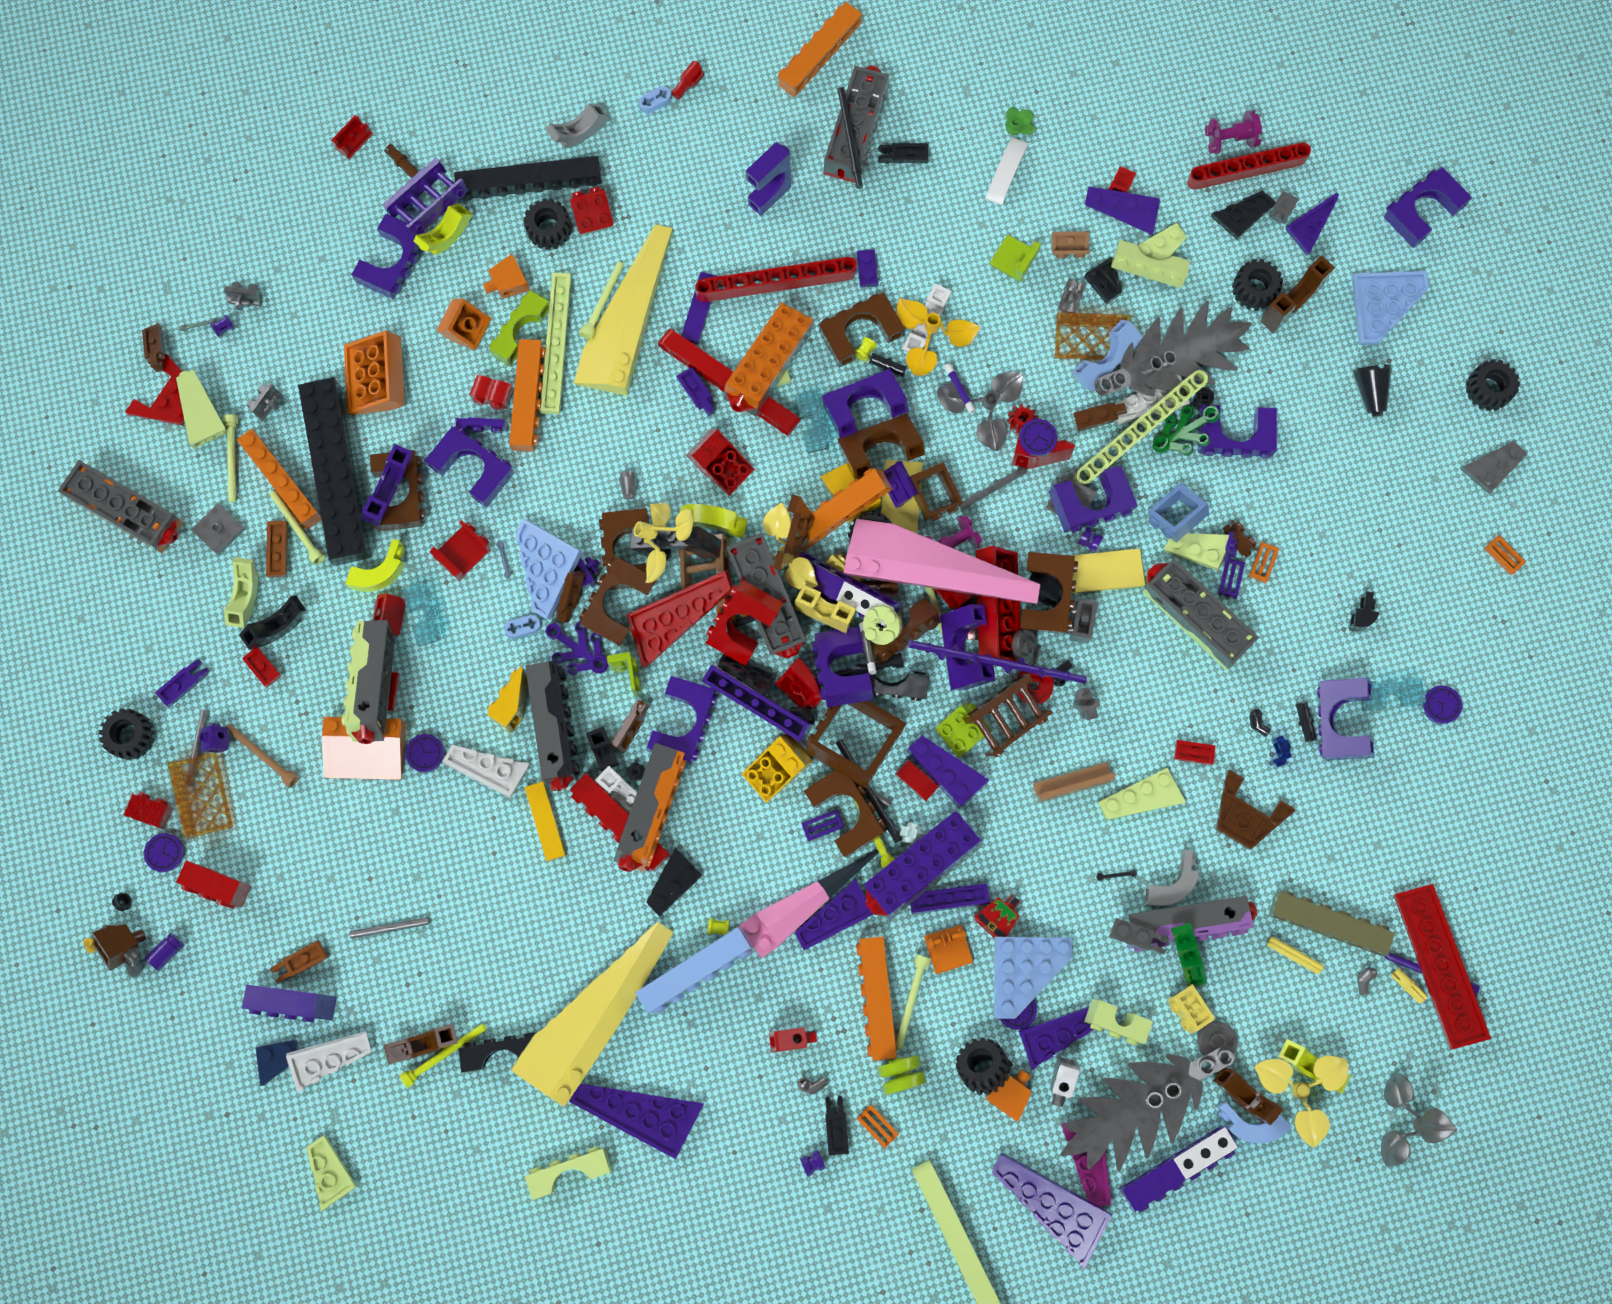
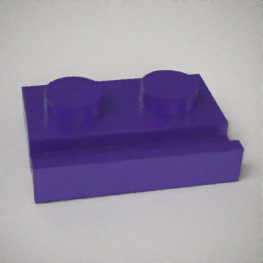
(902, 485)

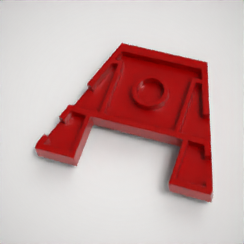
(167, 405)

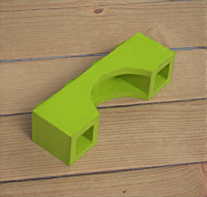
(531, 309)

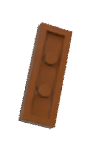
(276, 549)

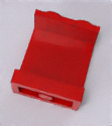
(462, 551)

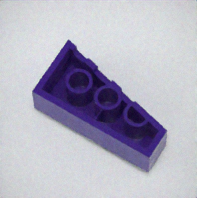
(948, 772)

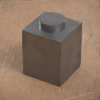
(1283, 207)

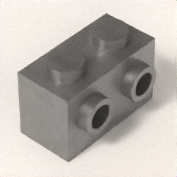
(1083, 621)

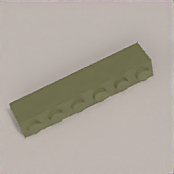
(1331, 923)

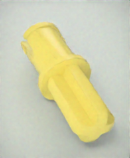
(1409, 985)

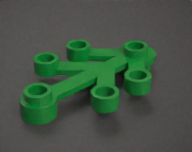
(1183, 431)

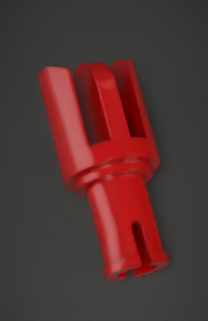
(688, 79)

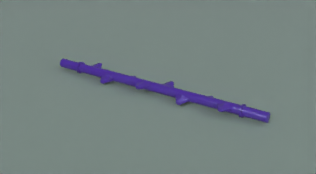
(1007, 665)

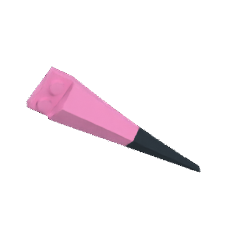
(777, 922)

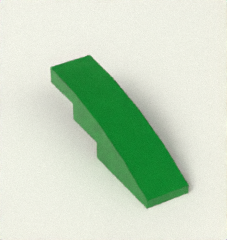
(1189, 955)

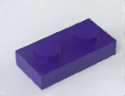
(867, 268)

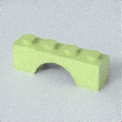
(1131, 260)
(543, 1181)

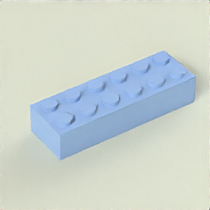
(695, 970)

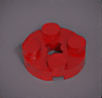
(1044, 690)

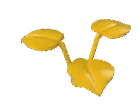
(911, 314)

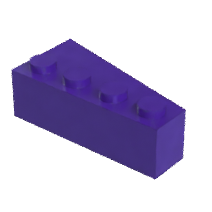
(288, 1002)

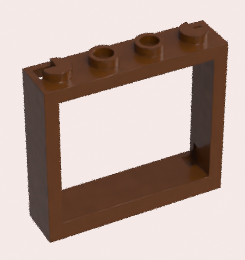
(842, 764)

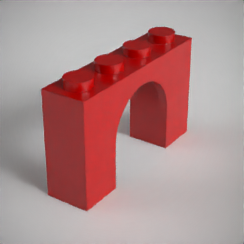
(744, 600)

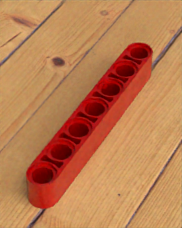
(1255, 160)

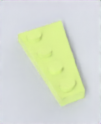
(1147, 795)

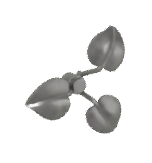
(1004, 386)
(1432, 1126)

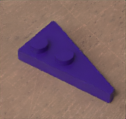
(1309, 226)

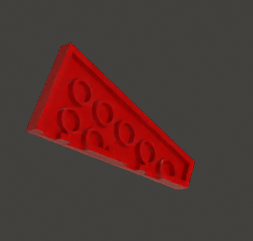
(666, 620)

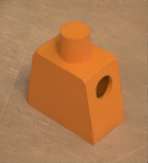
(506, 279)
(1012, 1097)

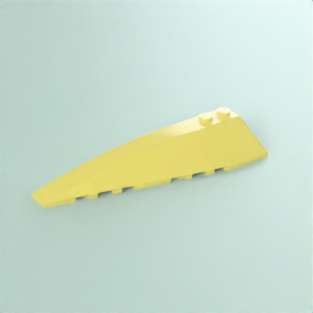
(613, 352)
(573, 1040)

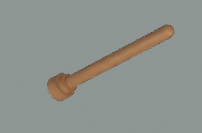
(289, 777)

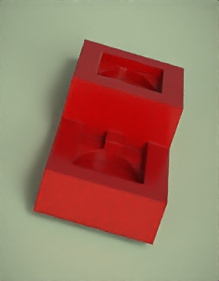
(1122, 180)
(916, 780)

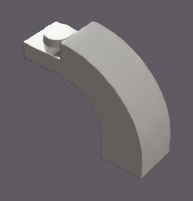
(580, 128)
(1168, 895)

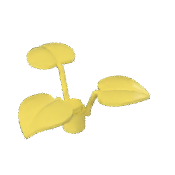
(660, 517)
(800, 570)
(1329, 1070)

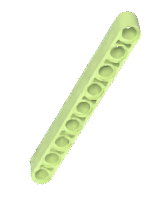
(1148, 423)
(954, 1234)

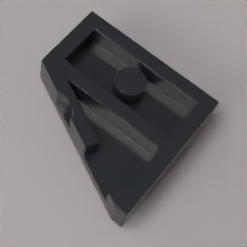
(1104, 281)

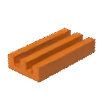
(1500, 560)
(1257, 577)
(865, 1113)

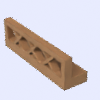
(1073, 782)

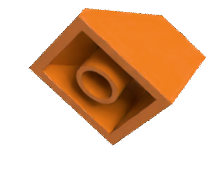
(463, 323)

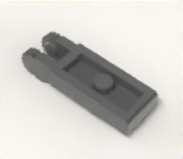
(1136, 936)

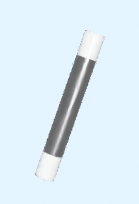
(868, 652)

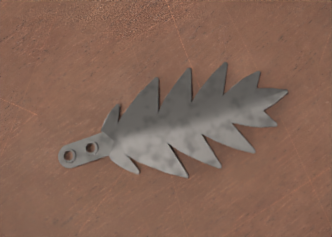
(1178, 354)
(1141, 1106)

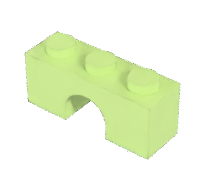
(1102, 1016)

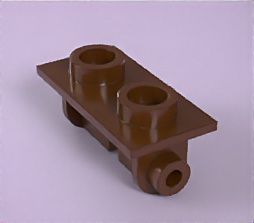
(1245, 543)
(887, 588)

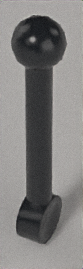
(1100, 876)

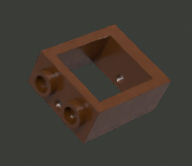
(941, 471)

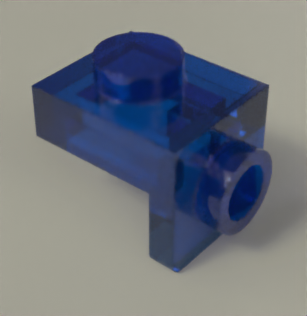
(1282, 750)

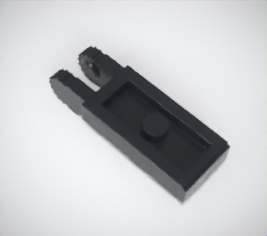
(903, 153)
(836, 1129)

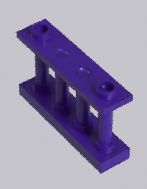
(415, 187)

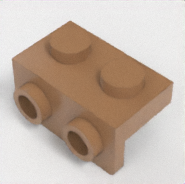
(1070, 243)

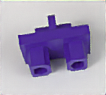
(590, 566)

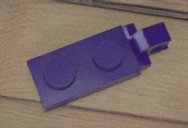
(696, 390)
(481, 424)

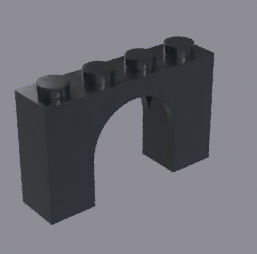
(699, 543)

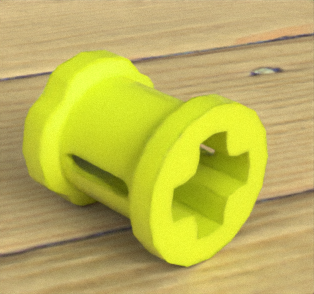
(865, 349)
(717, 927)

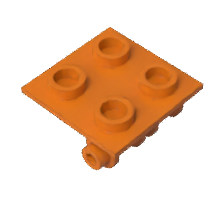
(948, 949)

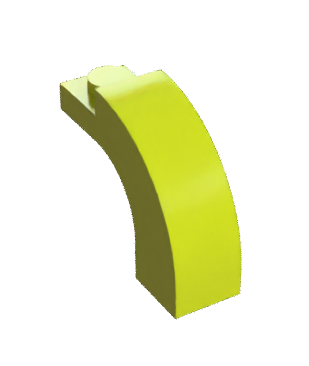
(446, 232)
(717, 518)
(381, 576)
(1303, 1061)

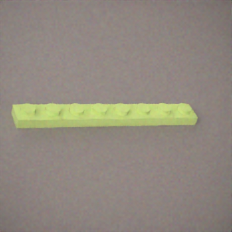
(555, 343)

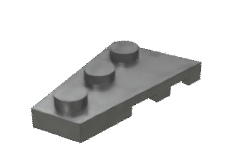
(1495, 466)

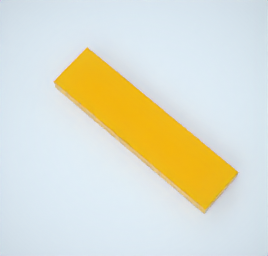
(545, 821)

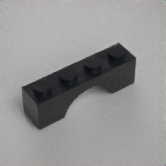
(912, 685)
(475, 1057)

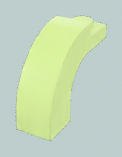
(244, 593)

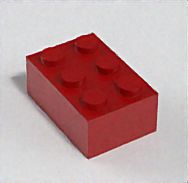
(213, 885)

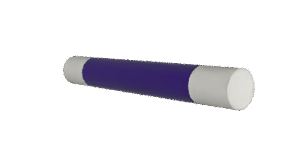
(959, 387)

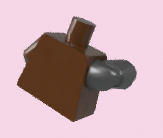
(117, 946)

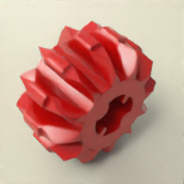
(1021, 412)

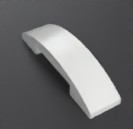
(1006, 171)
(935, 304)
(617, 788)

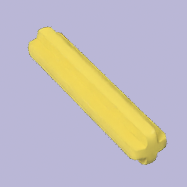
(1295, 955)

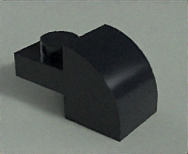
(1363, 616)
(602, 748)

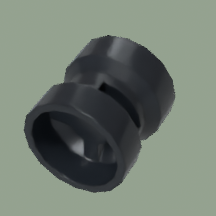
(1206, 400)

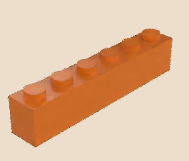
(819, 49)
(526, 395)
(279, 479)
(847, 504)
(877, 998)

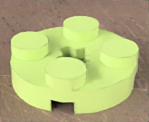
(889, 617)

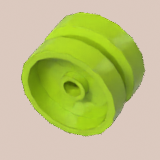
(901, 1073)

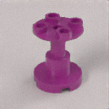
(1245, 130)
(965, 534)

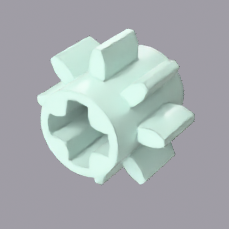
(911, 833)

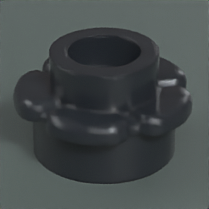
(630, 771)
(125, 899)

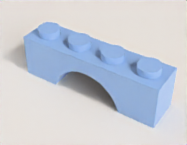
(1121, 337)

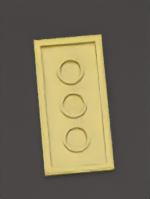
(908, 514)
(1109, 571)

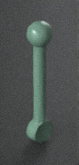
(185, 327)

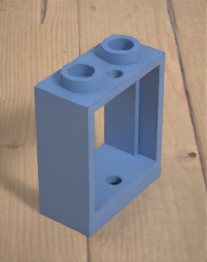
(1189, 498)

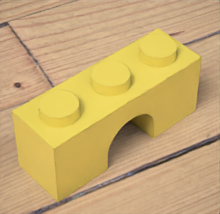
(813, 605)

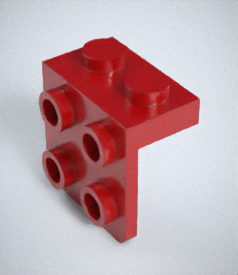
(591, 210)

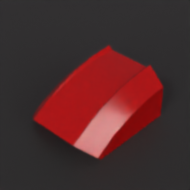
(800, 685)

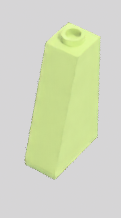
(199, 414)

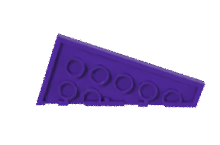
(650, 1118)

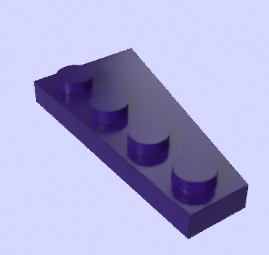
(1129, 208)
(839, 914)
(1052, 1036)

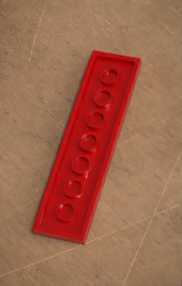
(1442, 967)

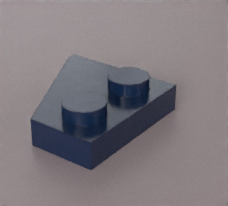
(273, 1060)

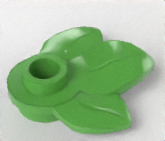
(1019, 122)

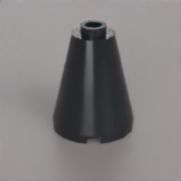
(1374, 387)

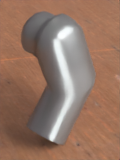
(811, 1087)

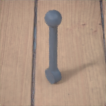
(500, 545)

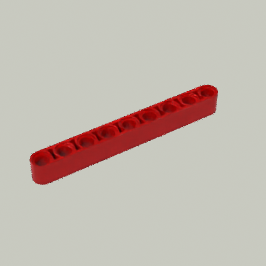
(768, 285)
(718, 375)

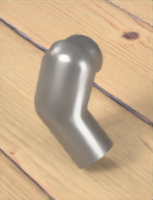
(1364, 978)

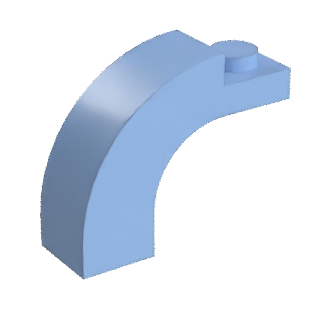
(1252, 1133)

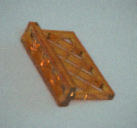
(1084, 320)
(182, 796)

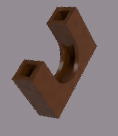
(1287, 305)
(876, 310)
(896, 430)
(409, 512)
(615, 526)
(596, 617)
(1057, 619)
(868, 826)

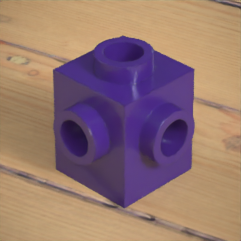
(214, 738)

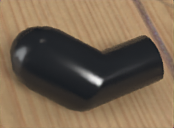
(1065, 666)
(805, 713)
(1256, 722)

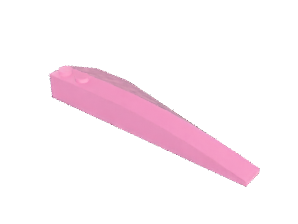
(904, 557)

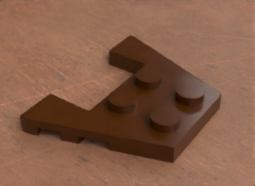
(798, 532)
(1242, 821)

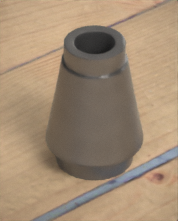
(628, 484)

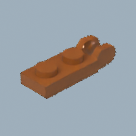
(300, 961)

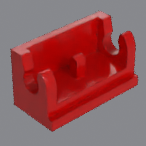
(351, 137)

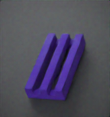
(1227, 593)
(838, 819)

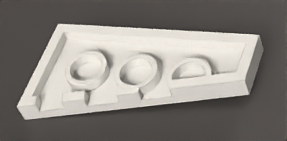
(1139, 404)
(492, 771)
(319, 1060)

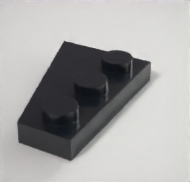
(1243, 215)
(751, 674)
(673, 883)

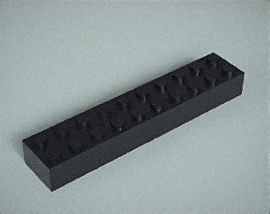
(334, 471)

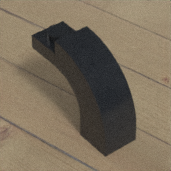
(274, 627)

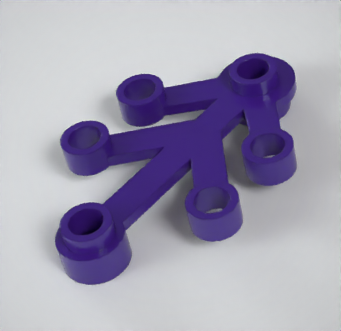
(579, 651)

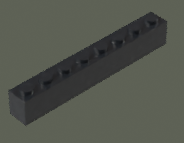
(531, 177)

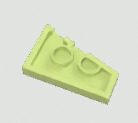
(1163, 244)
(1200, 549)
(329, 1173)

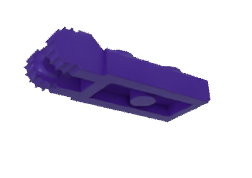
(181, 683)

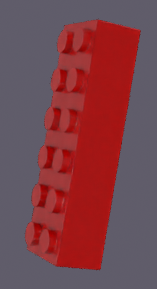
(1001, 614)

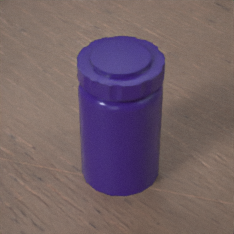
(164, 951)

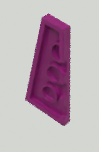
(1093, 1180)

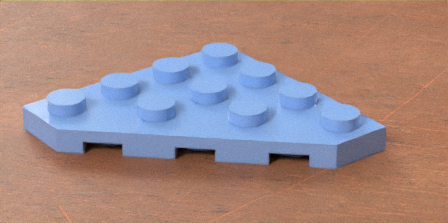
(1384, 300)
(546, 565)
(1024, 969)

